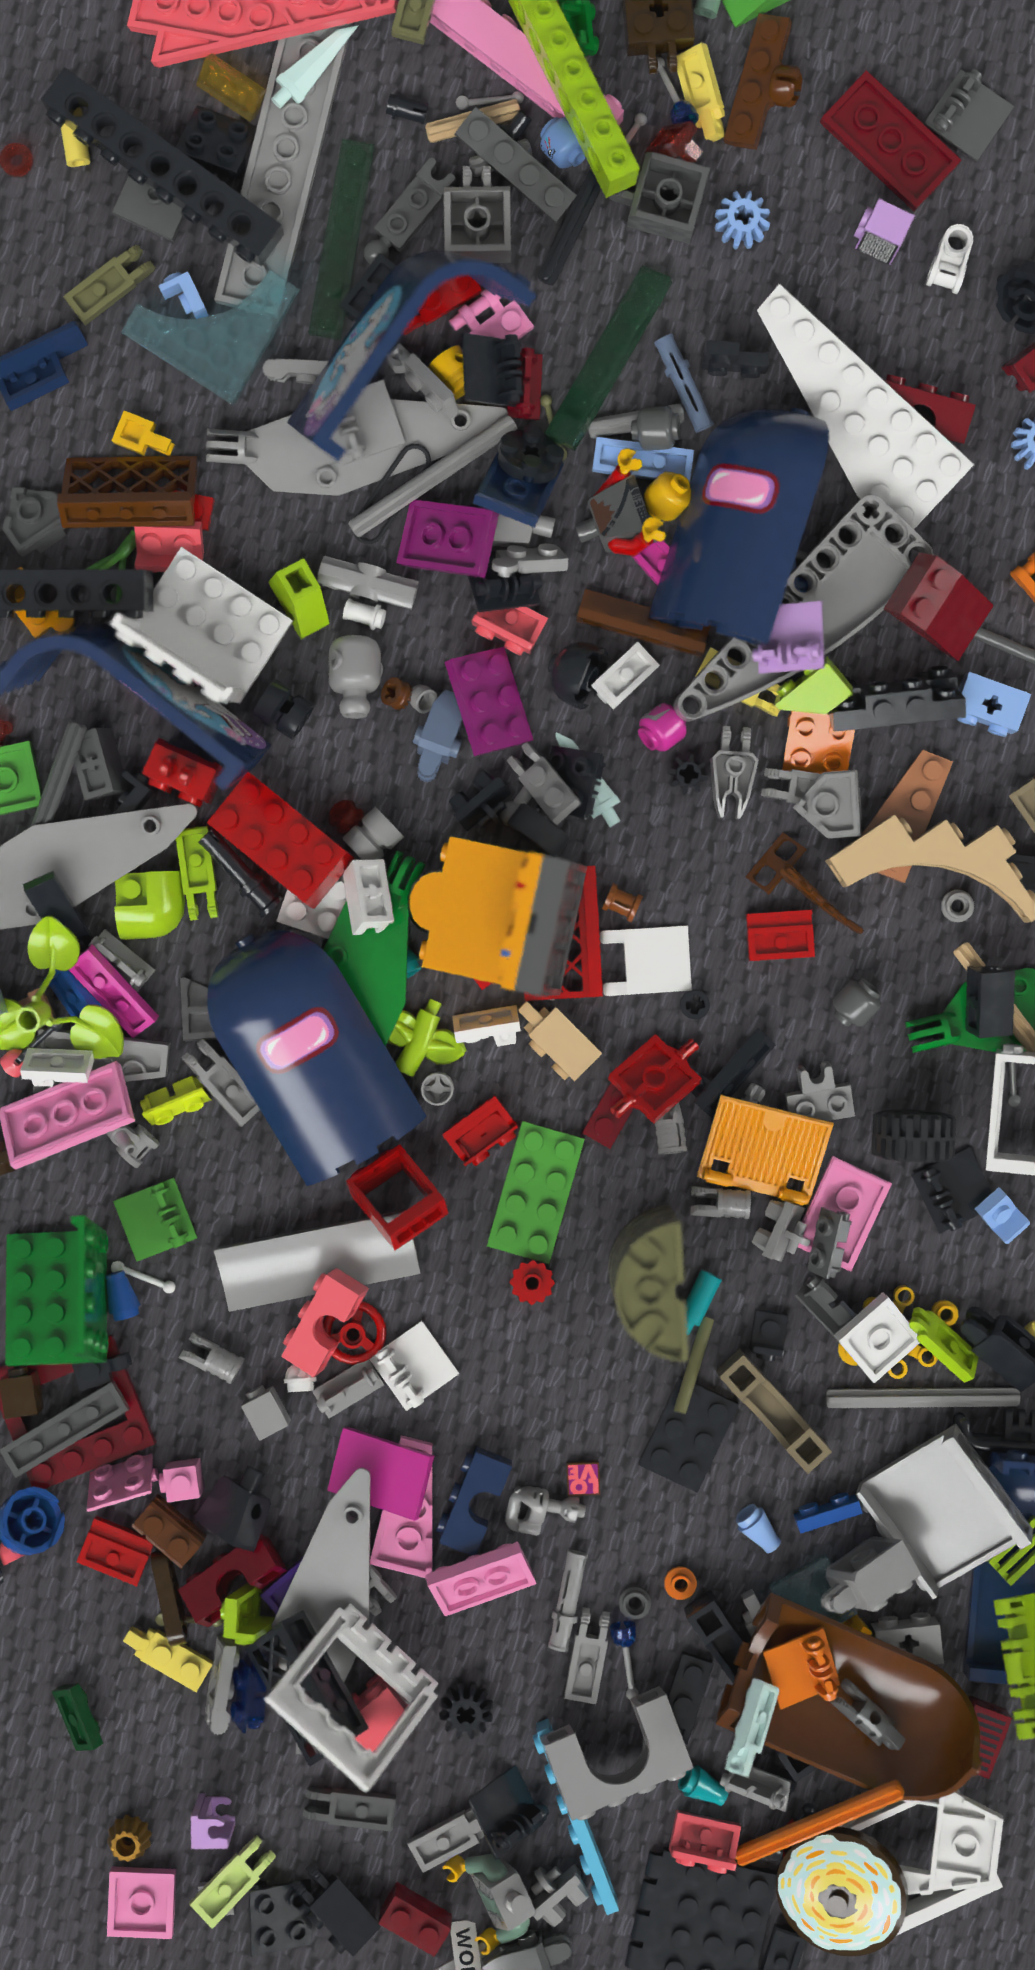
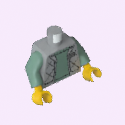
(501, 1894)

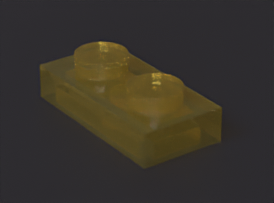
(230, 87)

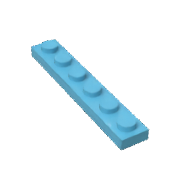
(581, 1834)

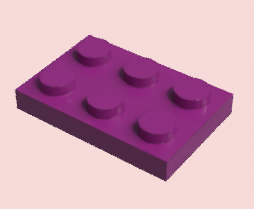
(447, 538)
(489, 701)

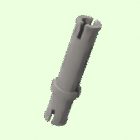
(564, 1614)

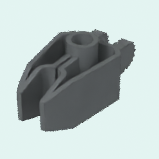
(530, 1952)

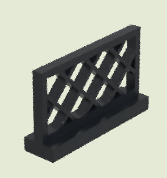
(321, 1682)

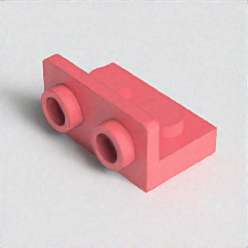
(159, 545)

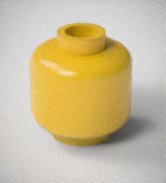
(667, 496)

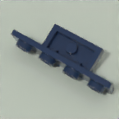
(37, 365)

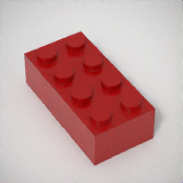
(280, 840)

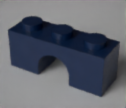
(483, 1473)

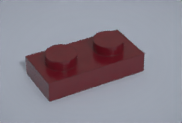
(604, 1125)

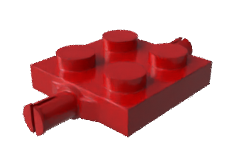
(654, 1078)

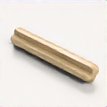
(446, 127)

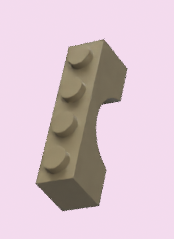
(773, 1410)

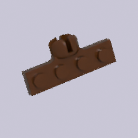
(763, 82)

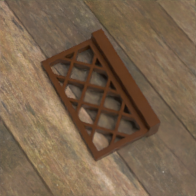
(130, 505)

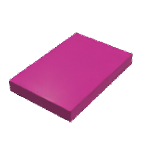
(396, 1471)

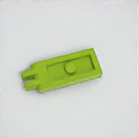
(944, 1343)

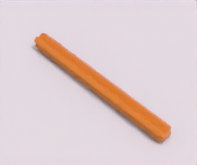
(819, 1822)

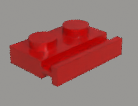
(780, 935)
(115, 1551)

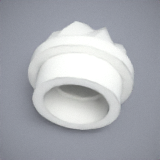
(298, 1380)

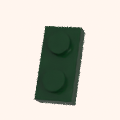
(77, 1717)

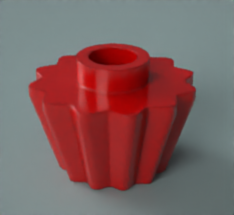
(529, 1270)

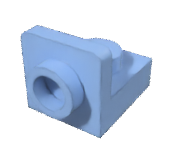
(189, 299)
(1002, 1216)

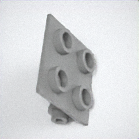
(369, 425)

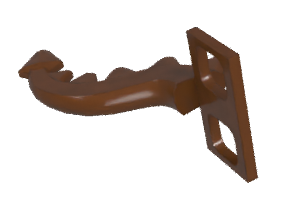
(786, 871)

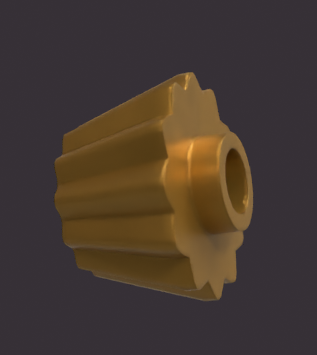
(131, 1828)

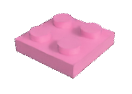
(141, 1902)

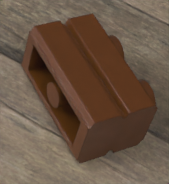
(169, 1531)

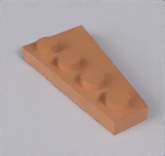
(914, 800)

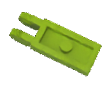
(196, 871)

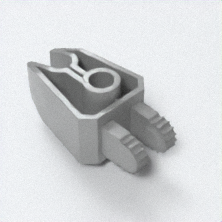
(733, 772)

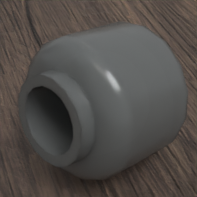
(656, 428)
(856, 1002)

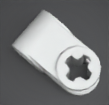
(950, 264)

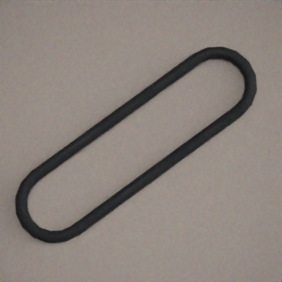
(381, 484)

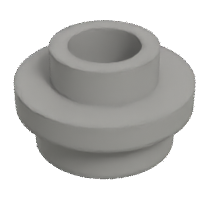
(967, 910)

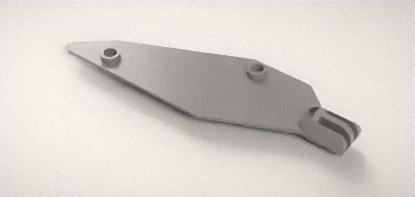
(296, 465)
(83, 855)
(334, 1569)

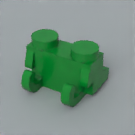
(579, 17)

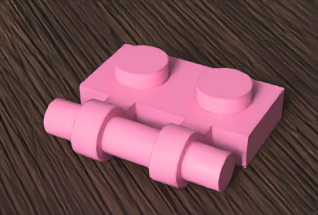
(504, 321)

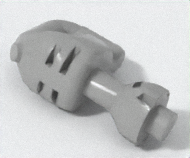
(539, 1504)

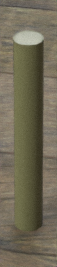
(693, 1365)

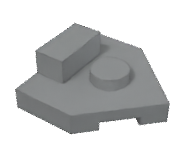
(833, 804)

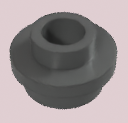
(637, 1612)

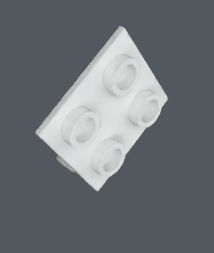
(414, 1366)

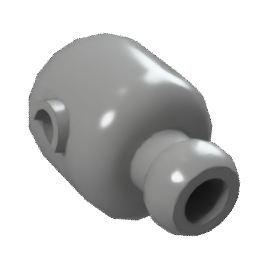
(354, 672)

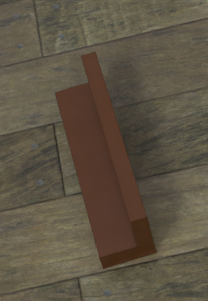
(632, 618)

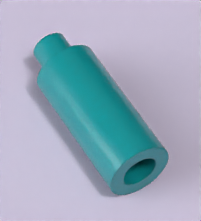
(700, 1298)

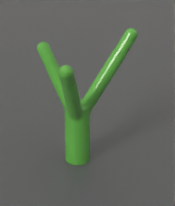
(120, 555)

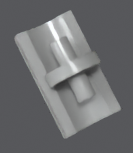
(786, 1233)
(547, 1902)

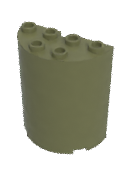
(643, 1280)

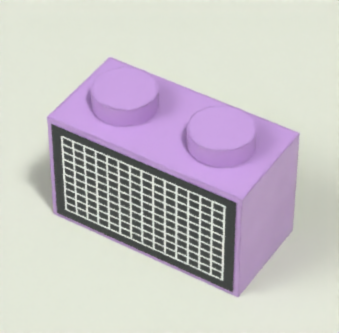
(883, 231)

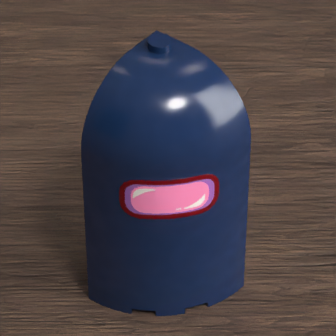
(743, 524)
(308, 1053)

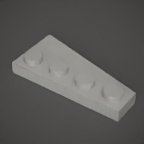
(139, 1059)

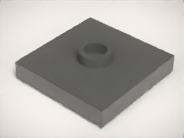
(143, 208)

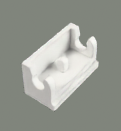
(368, 895)

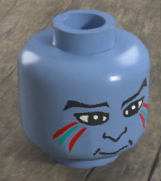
(561, 144)

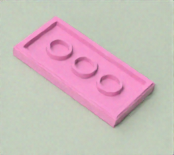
(65, 1115)

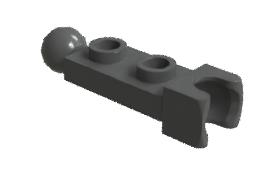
(409, 212)

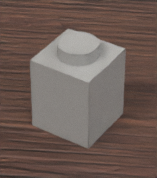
(265, 1411)

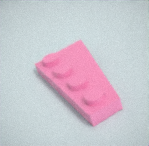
(406, 1543)

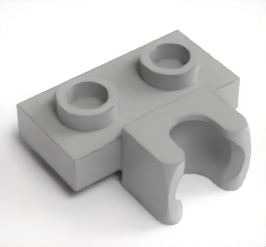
(821, 1096)

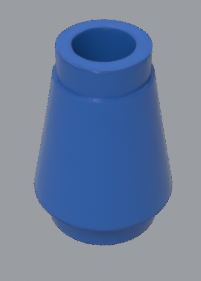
(121, 1296)

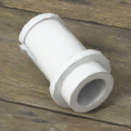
(364, 614)

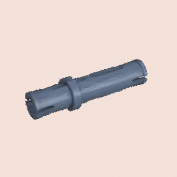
(667, 347)

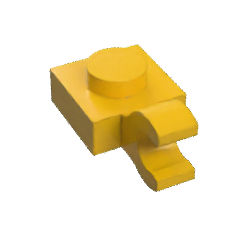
(138, 434)

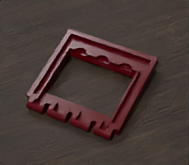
(92, 1450)

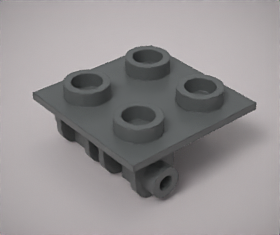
(969, 114)

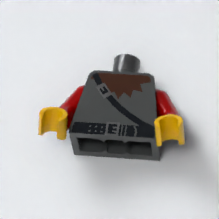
(620, 512)

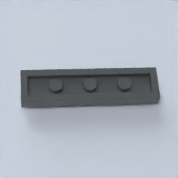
(515, 164)
(64, 1429)

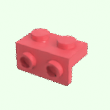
(515, 626)
(704, 1841)

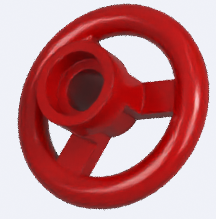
(352, 1343)

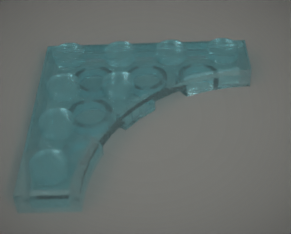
(217, 348)

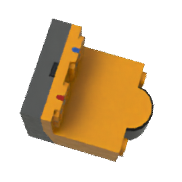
(498, 915)

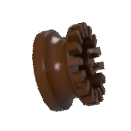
(396, 693)

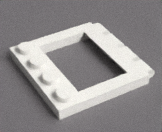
(315, 1721)

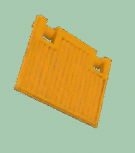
(765, 1149)

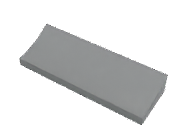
(291, 1262)

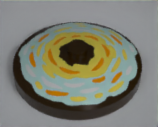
(842, 1892)

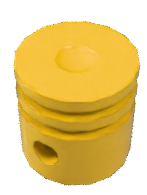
(449, 369)

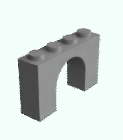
(660, 1759)

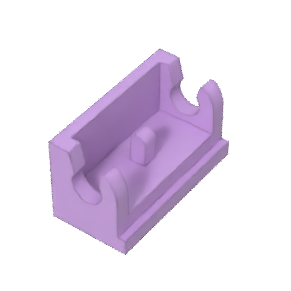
(208, 1827)

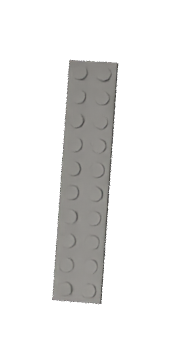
(282, 165)

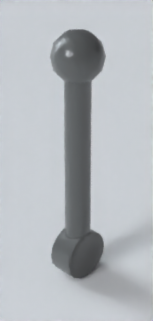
(1013, 1098)

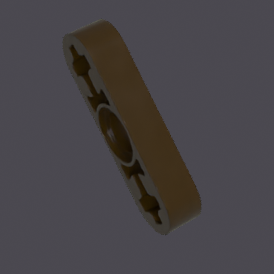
(169, 1599)

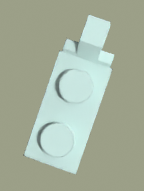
(752, 1727)

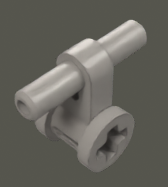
(133, 1143)

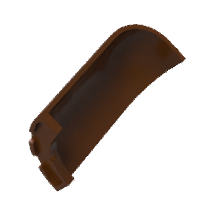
(916, 1694)

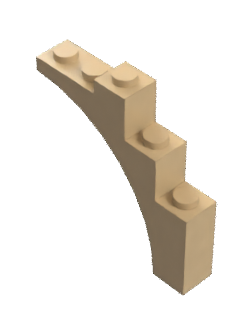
(941, 846)

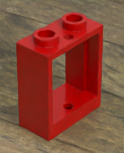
(414, 1219)

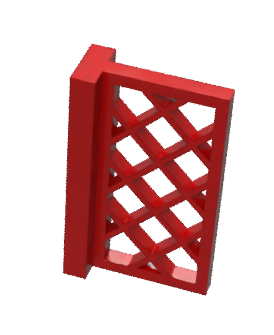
(589, 944)

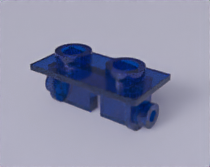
(247, 1708)

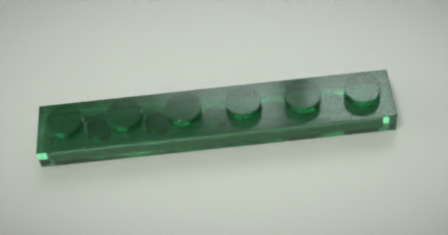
(341, 238)
(608, 357)

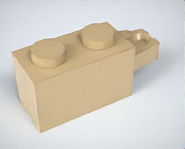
(560, 1040)

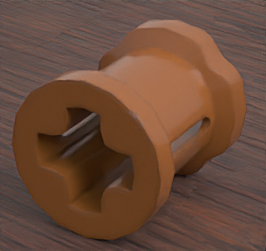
(622, 902)

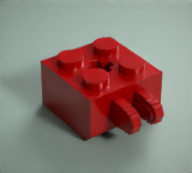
(184, 771)

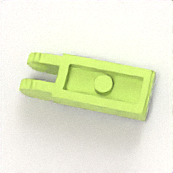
(230, 1884)

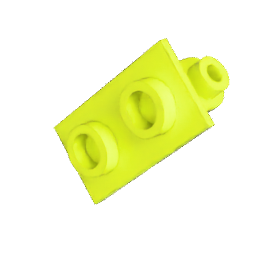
(161, 1108)

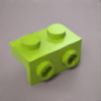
(243, 1616)

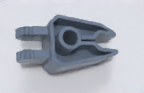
(439, 736)

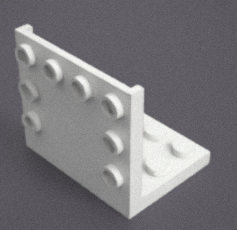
(206, 629)

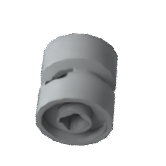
(373, 836)

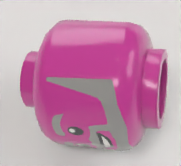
(661, 728)

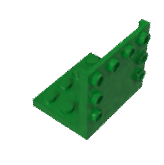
(57, 1296)

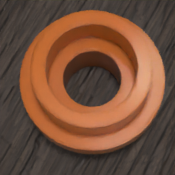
(680, 1573)

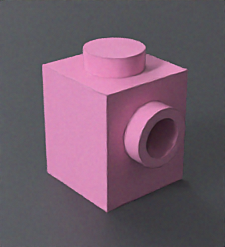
(182, 1480)

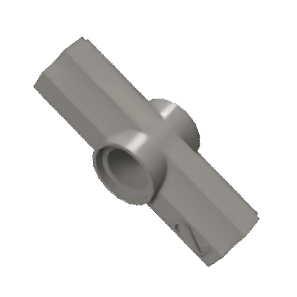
(367, 582)

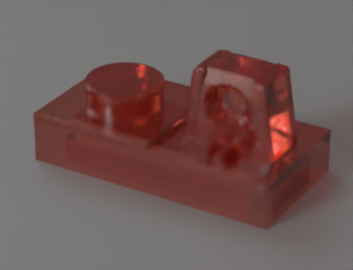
(676, 141)

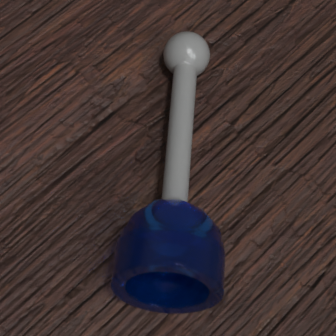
(682, 110)
(624, 1639)

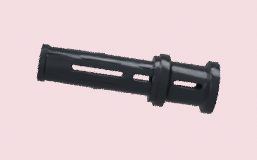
(250, 884)

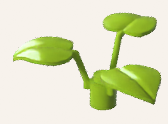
(95, 1029)

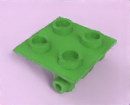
(155, 1219)

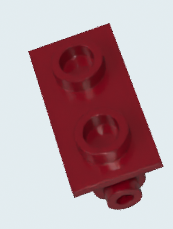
(531, 386)

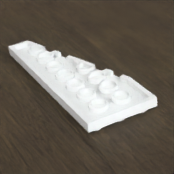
(872, 429)

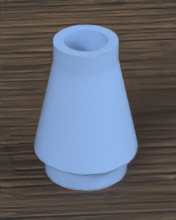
(756, 1526)

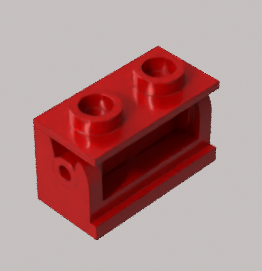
(480, 1131)

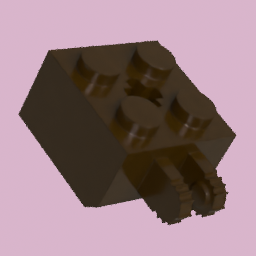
(655, 35)

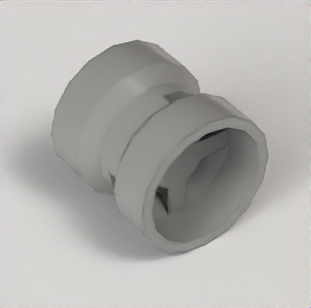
(434, 1091)

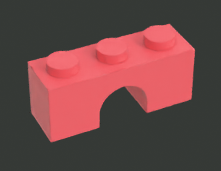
(309, 1344)

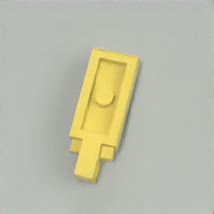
(702, 89)
(176, 1661)

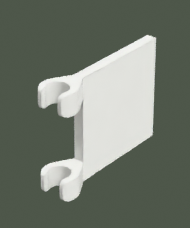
(653, 958)

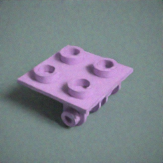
(794, 641)

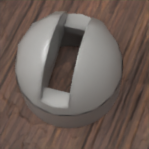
(422, 698)

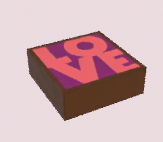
(583, 1478)

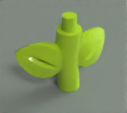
(424, 1040)

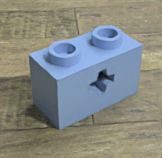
(1008, 700)

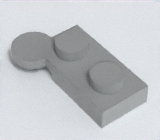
(529, 560)

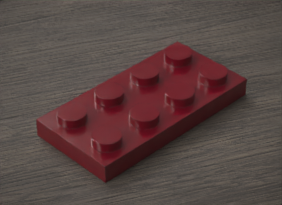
(890, 141)

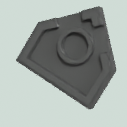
(33, 520)

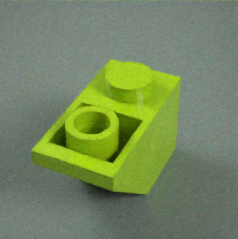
(300, 598)
(815, 691)

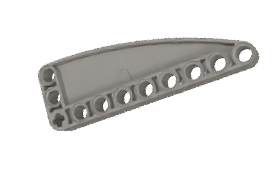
(851, 594)

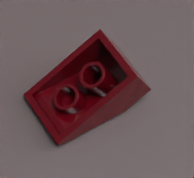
(939, 604)

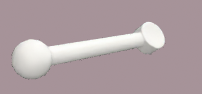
(167, 1286)

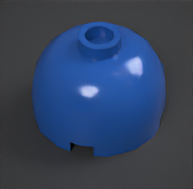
(30, 1521)

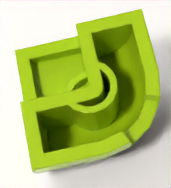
(148, 904)

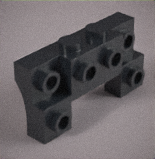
(909, 701)

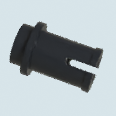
(405, 107)

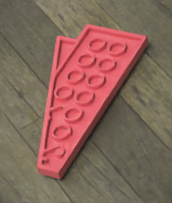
(204, 27)

